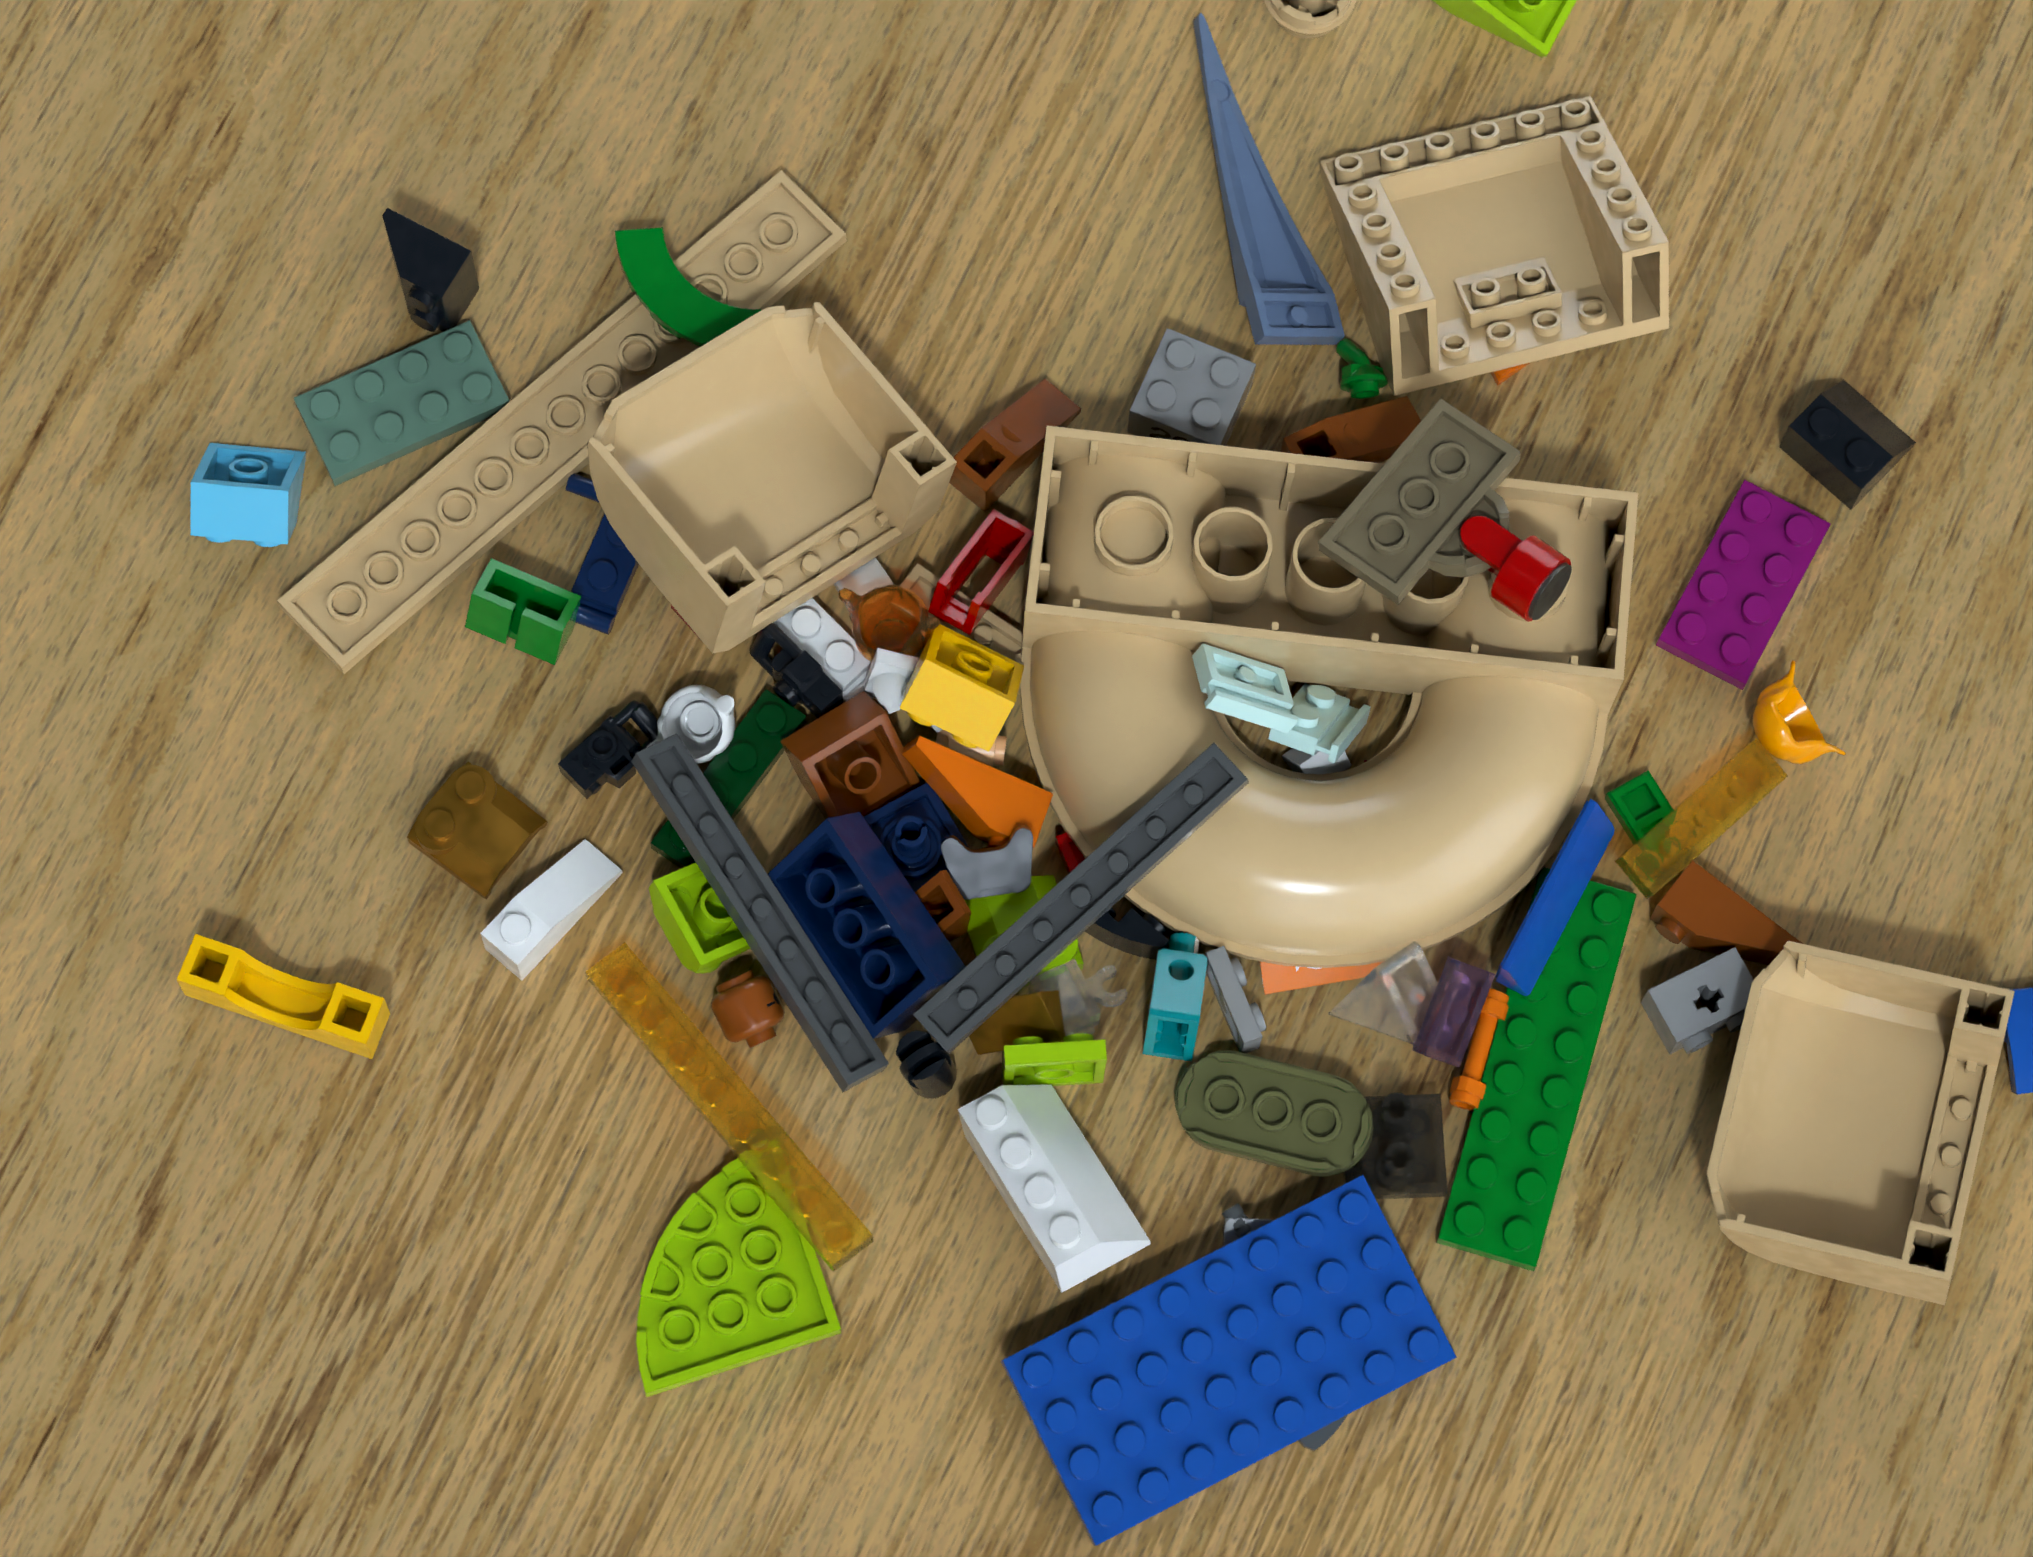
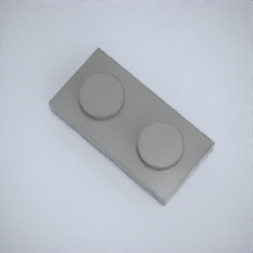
(1241, 1017)

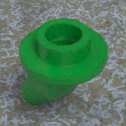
(1359, 376)

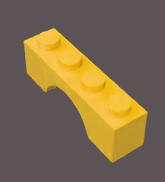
(308, 1008)

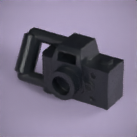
(796, 673)
(609, 750)

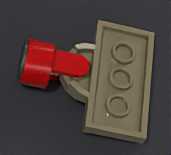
(1441, 513)

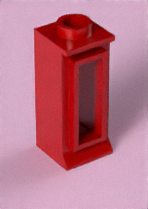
(997, 538)

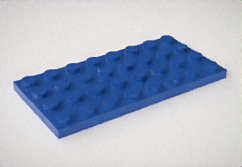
(1228, 1360)

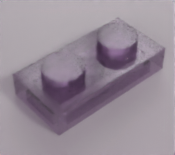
(1453, 1012)

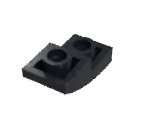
(1132, 934)

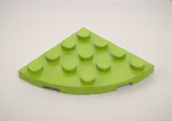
(728, 1286)

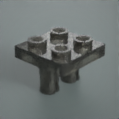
(1405, 1148)

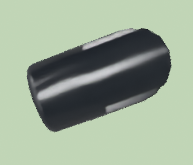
(925, 1065)

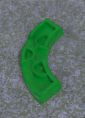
(668, 294)

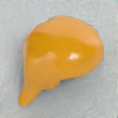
(1787, 725)

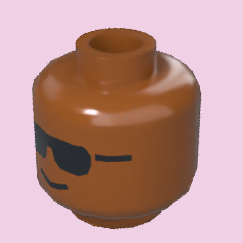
(747, 1008)

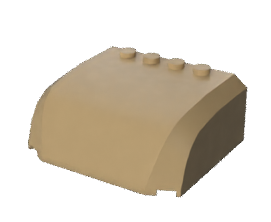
(763, 471)
(1856, 1118)

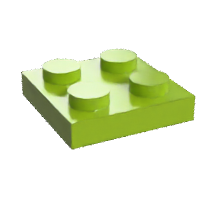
(1068, 1062)

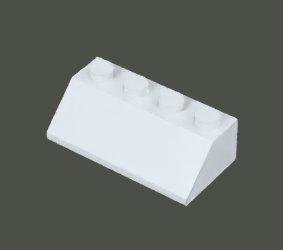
(1051, 1181)

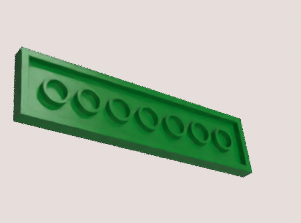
(1536, 1088)

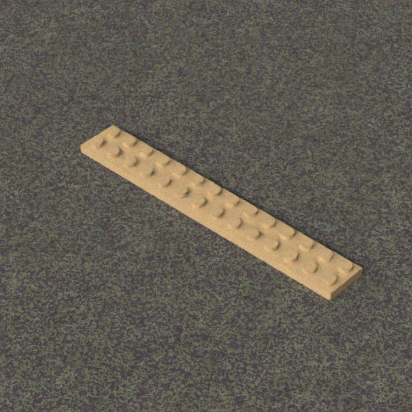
(543, 434)

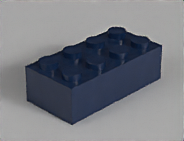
(866, 923)

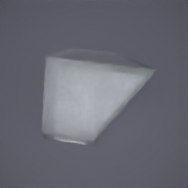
(1392, 996)

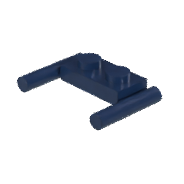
(605, 570)

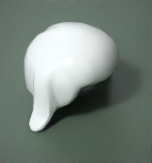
(700, 719)

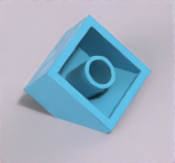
(246, 494)

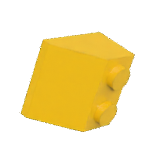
(962, 688)

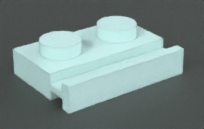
(1244, 688)
(1323, 723)

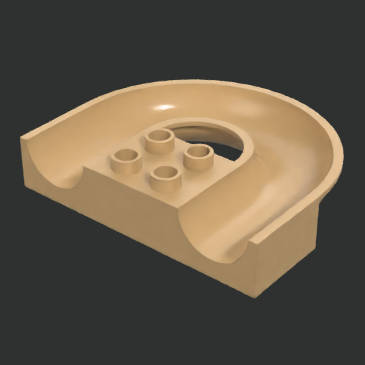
(1217, 545)

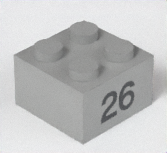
(1191, 392)

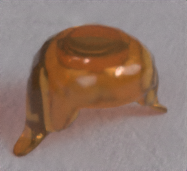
(884, 625)

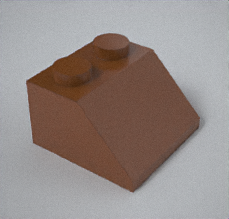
(851, 759)

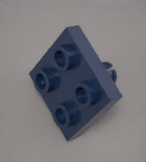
(913, 833)

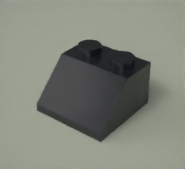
(432, 271)
(1845, 443)

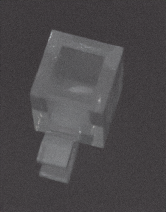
(1079, 995)

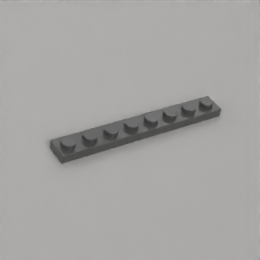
(1081, 898)
(760, 912)

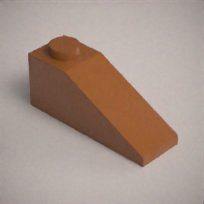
(1716, 919)

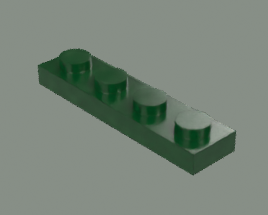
(740, 766)

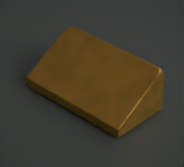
(1021, 1016)

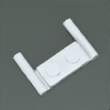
(829, 645)

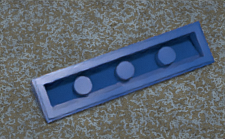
(1556, 900)

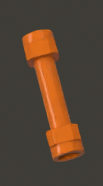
(1468, 1089)

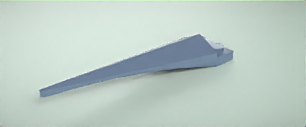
(1271, 264)

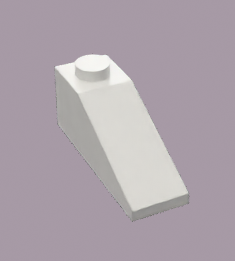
(548, 908)

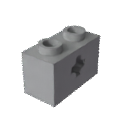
(1673, 1002)

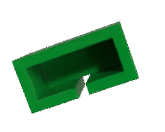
(524, 609)

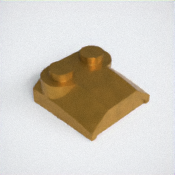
(474, 828)

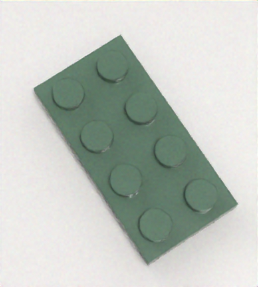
(402, 403)

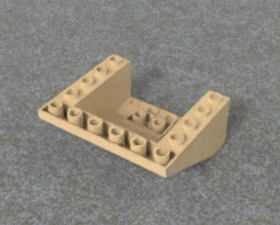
(1498, 244)

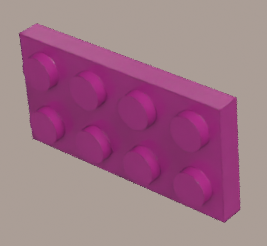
(1743, 584)

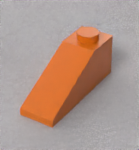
(978, 794)

